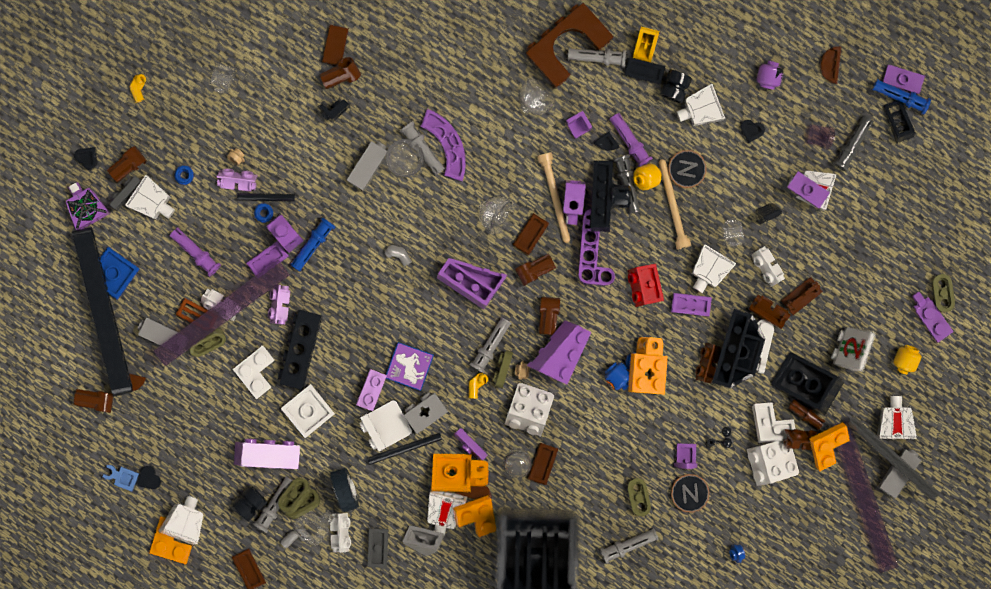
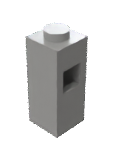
(367, 165)
(155, 331)
(894, 480)

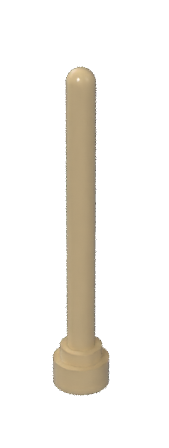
(546, 161)
(681, 240)

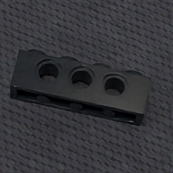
(298, 379)

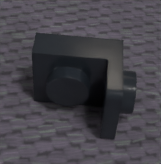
(338, 109)

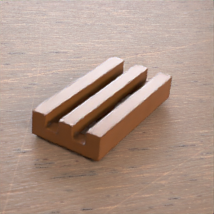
(182, 307)

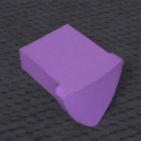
(686, 456)

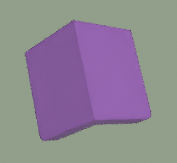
(579, 124)

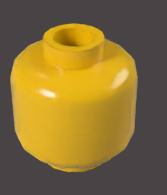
(647, 176)
(907, 359)

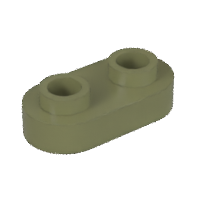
(943, 293)
(209, 343)
(504, 360)
(293, 495)
(639, 497)
(305, 507)

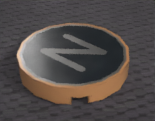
(687, 169)
(690, 493)

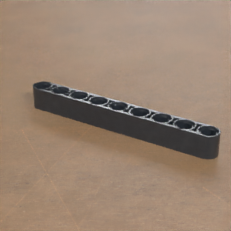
(102, 311)

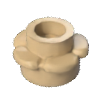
(236, 156)
(522, 370)

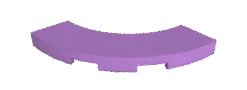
(450, 141)

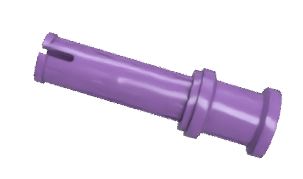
(635, 147)
(201, 258)

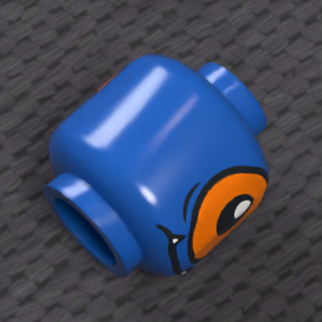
(617, 376)

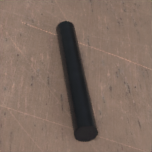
(265, 197)

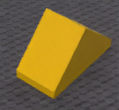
(646, 44)

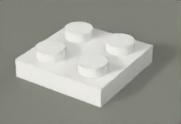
(307, 411)

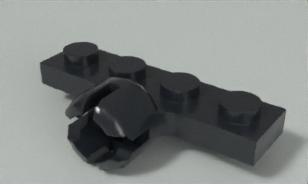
(606, 196)

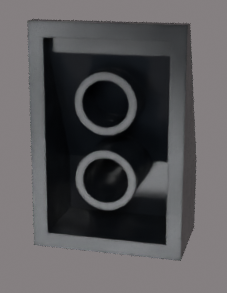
(807, 383)

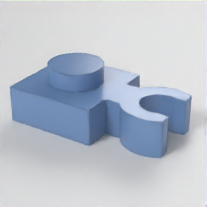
(124, 477)

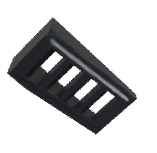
(899, 137)
(768, 212)

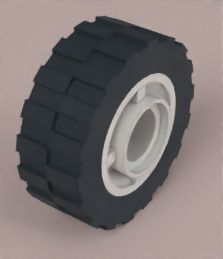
(344, 490)

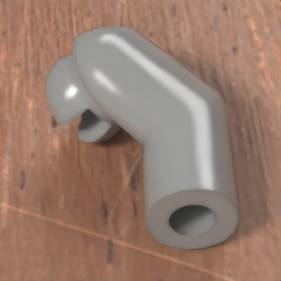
(399, 252)
(291, 537)

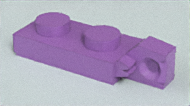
(931, 317)

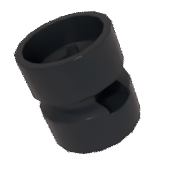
(675, 86)
(249, 503)

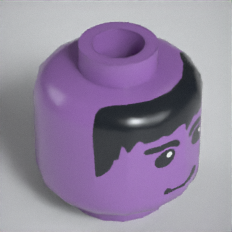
(770, 75)

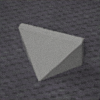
(423, 540)

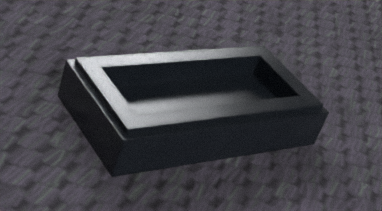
(644, 70)

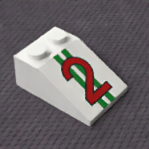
(852, 349)

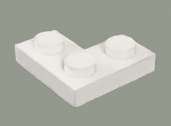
(250, 370)
(767, 427)

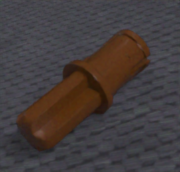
(806, 414)

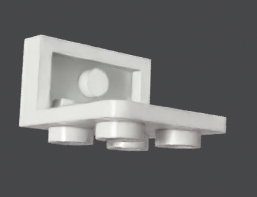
(529, 409)
(385, 426)
(772, 463)

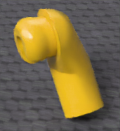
(136, 87)
(475, 383)

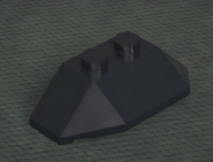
(740, 350)

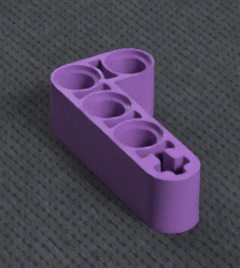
(591, 265)

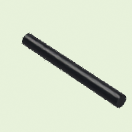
(405, 448)

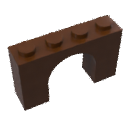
(580, 21)

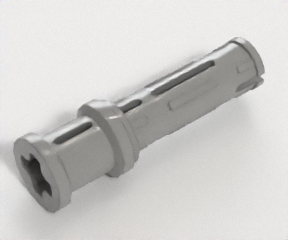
(607, 57)
(413, 134)
(486, 353)
(267, 512)
(619, 549)

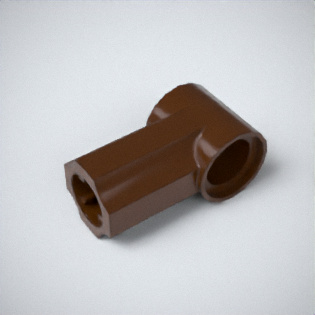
(344, 71)
(129, 162)
(532, 270)
(549, 310)
(98, 400)

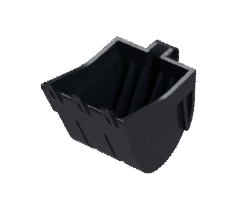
(537, 549)

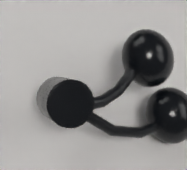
(727, 443)

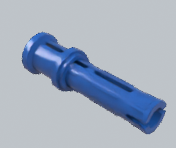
(910, 99)
(318, 236)

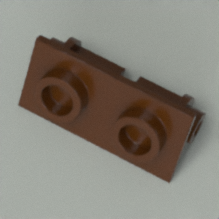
(802, 296)
(762, 307)
(709, 354)
(796, 437)

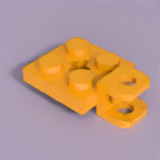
(644, 360)
(467, 472)

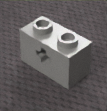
(436, 411)

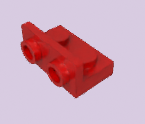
(645, 285)

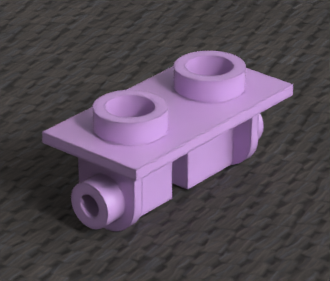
(228, 178)
(279, 295)
(371, 390)

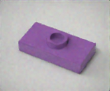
(903, 79)
(808, 190)
(267, 258)
(691, 304)
(469, 445)

